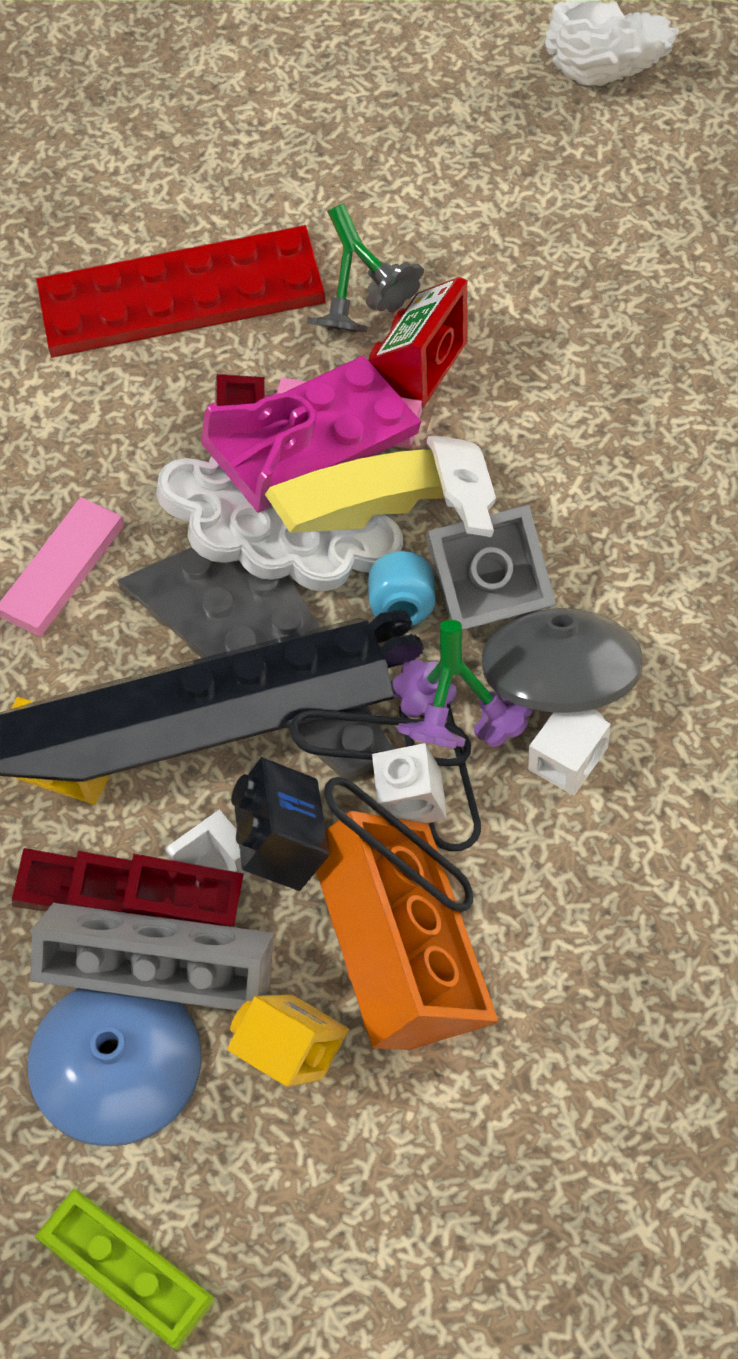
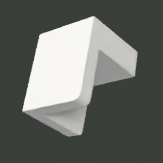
(209, 845)

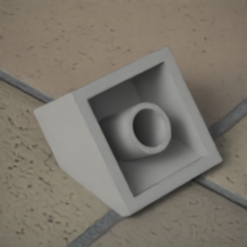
(494, 575)

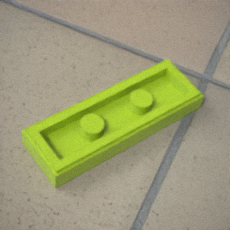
(125, 1269)

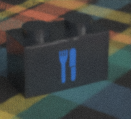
(280, 824)

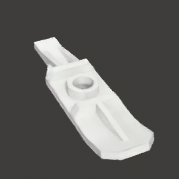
(465, 482)

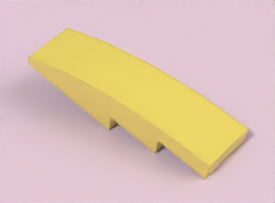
(355, 491)

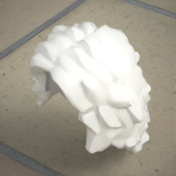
(603, 45)

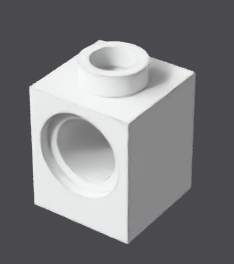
(569, 748)
(410, 784)

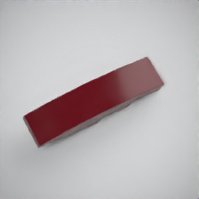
(129, 886)

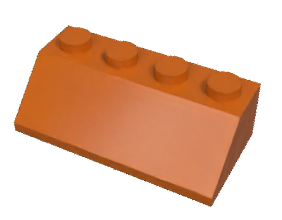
(398, 941)

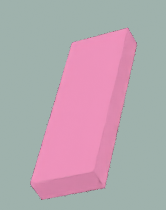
(60, 566)

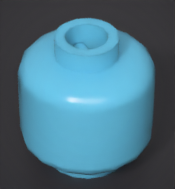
(403, 583)

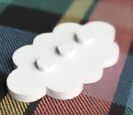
(229, 529)

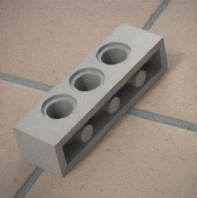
(150, 956)

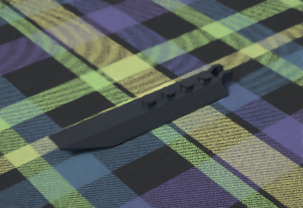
(205, 701)

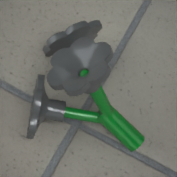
(390, 282)

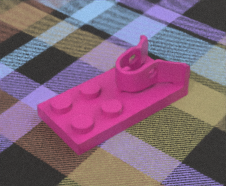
(306, 429)

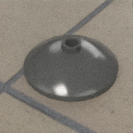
(562, 660)

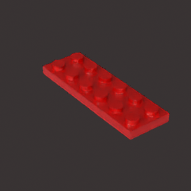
(179, 291)

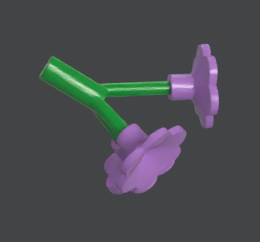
(428, 690)

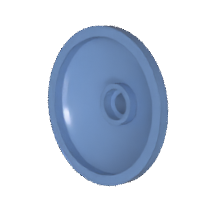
(121, 1093)

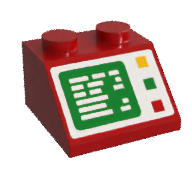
(424, 340)

